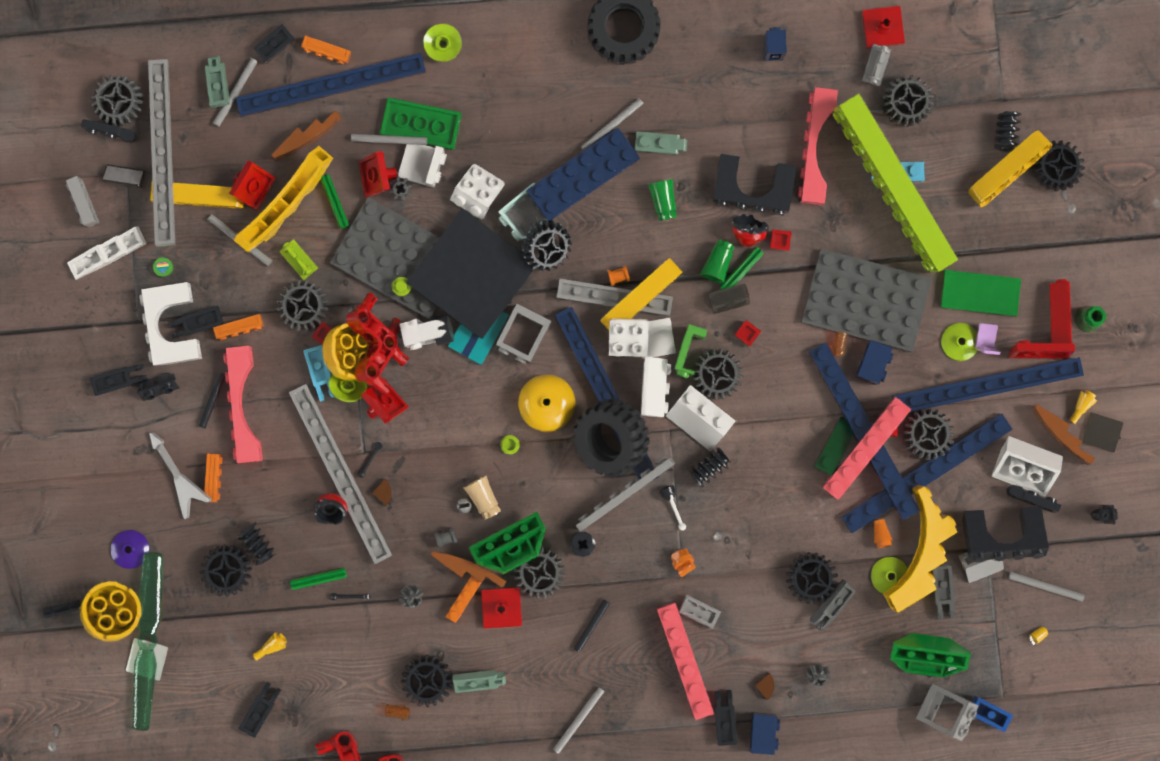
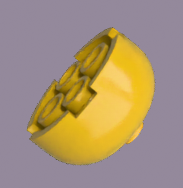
(343, 351)
(548, 417)
(120, 605)

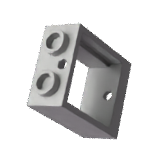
(505, 349)
(931, 705)

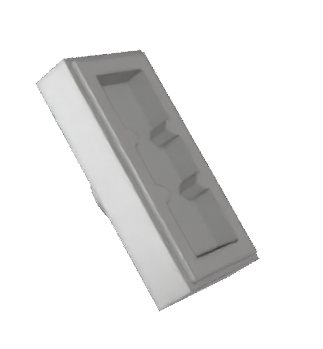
(699, 611)

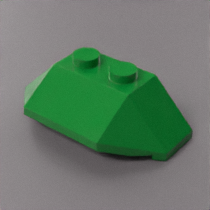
(511, 545)
(929, 655)

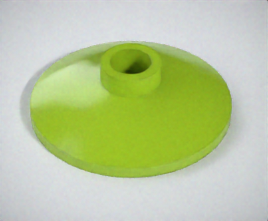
(441, 33)
(951, 345)
(337, 388)
(882, 568)

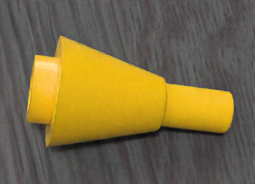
(1084, 402)
(274, 643)

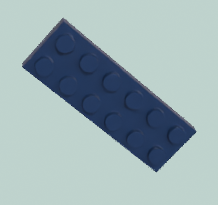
(583, 174)

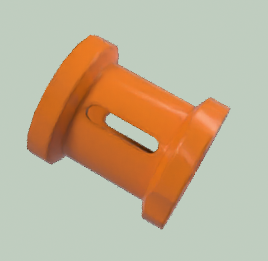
(618, 275)

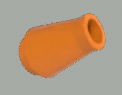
(881, 534)

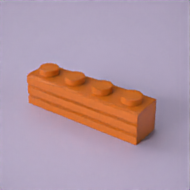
(325, 49)
(240, 326)
(212, 476)
(463, 599)

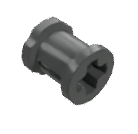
(446, 537)

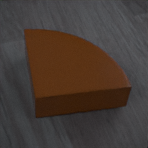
(383, 492)
(766, 686)

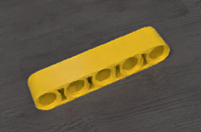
(1009, 168)
(203, 196)
(644, 293)

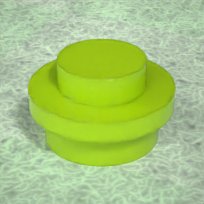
(400, 287)
(510, 444)

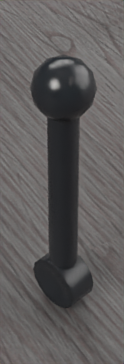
(361, 473)
(334, 596)

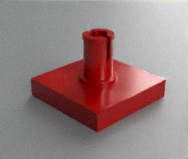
(883, 26)
(375, 174)
(252, 185)
(386, 406)
(501, 607)

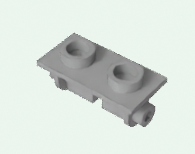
(876, 64)

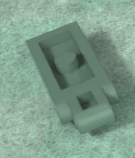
(217, 82)
(660, 143)
(478, 681)

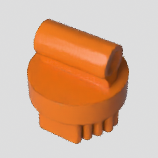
(683, 562)

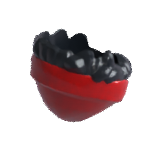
(749, 230)
(330, 509)

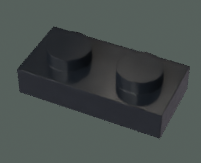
(274, 43)

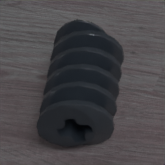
(1006, 131)
(710, 467)
(256, 544)
(583, 551)

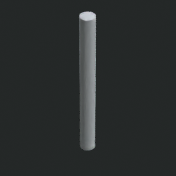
(235, 92)
(612, 124)
(389, 139)
(232, 234)
(1046, 586)
(578, 720)

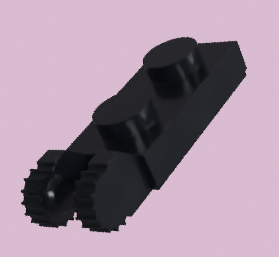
(109, 130)
(198, 322)
(116, 380)
(1032, 498)
(259, 711)
(725, 720)

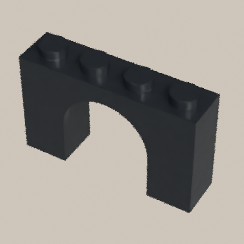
(728, 192)
(984, 547)

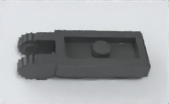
(945, 590)
(832, 605)

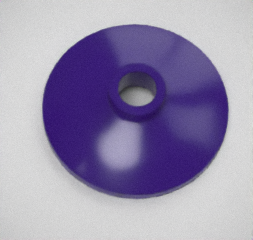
(138, 544)

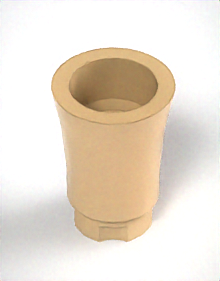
(483, 497)

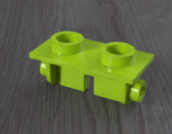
(298, 259)

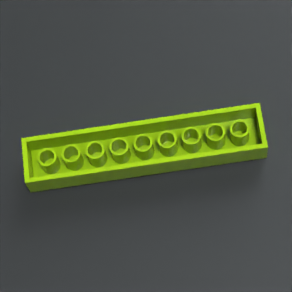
(895, 184)

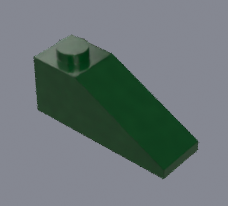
(834, 447)

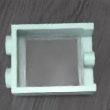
(521, 214)

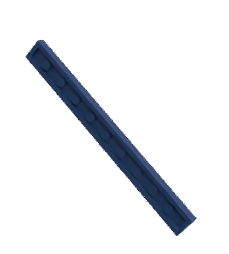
(330, 85)
(592, 368)
(992, 384)
(860, 426)
(930, 470)

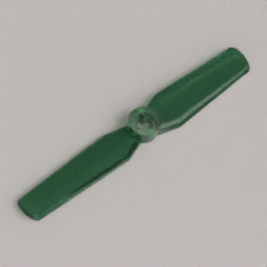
(145, 661)

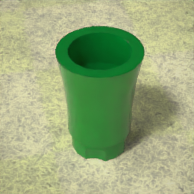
(663, 199)
(718, 262)
(1084, 320)

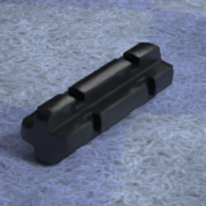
(62, 608)

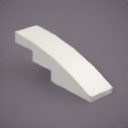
(106, 253)

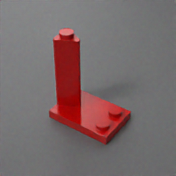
(1061, 328)

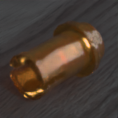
(840, 344)
(397, 711)

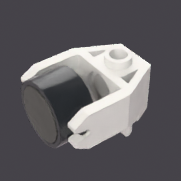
(417, 333)

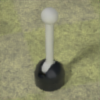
(668, 493)

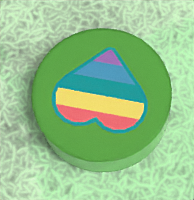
(163, 267)

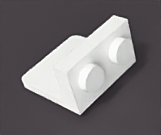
(422, 164)
(477, 191)
(628, 337)

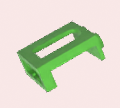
(691, 331)

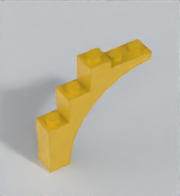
(287, 201)
(929, 554)

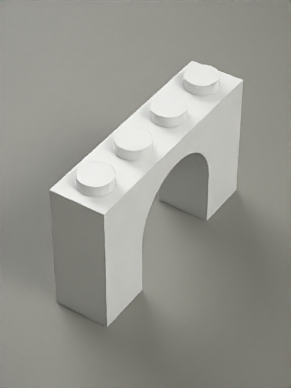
(155, 302)

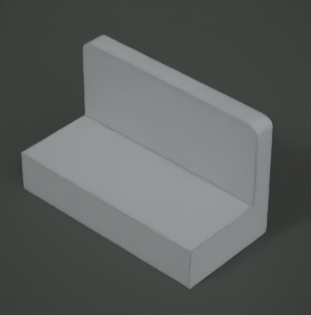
(976, 571)

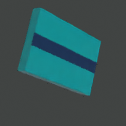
(472, 346)

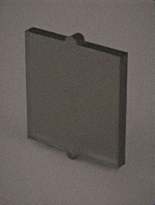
(1102, 432)

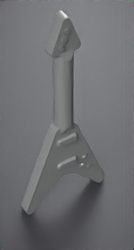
(185, 488)

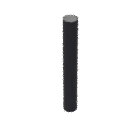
(212, 400)
(591, 626)

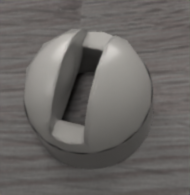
(464, 509)

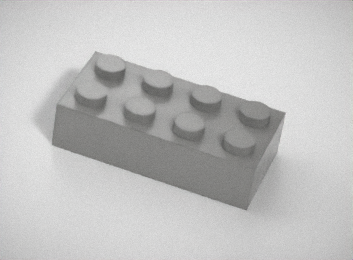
(82, 201)

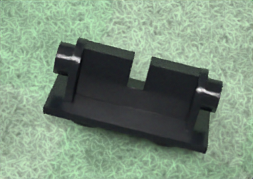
(149, 390)
(1107, 514)

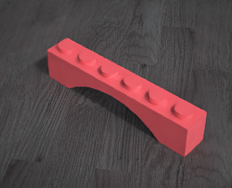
(813, 185)
(239, 365)
(866, 448)
(685, 661)

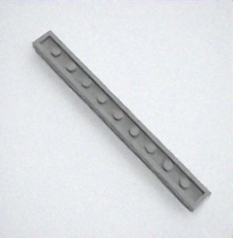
(161, 152)
(340, 474)

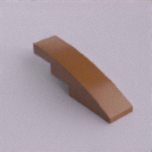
(300, 140)
(1058, 429)
(461, 566)

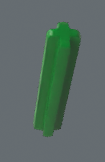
(334, 201)
(743, 268)
(318, 578)

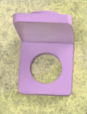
(986, 338)

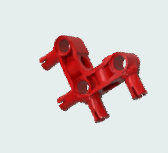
(381, 343)
(349, 751)

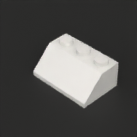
(655, 387)
(700, 418)
(1027, 466)

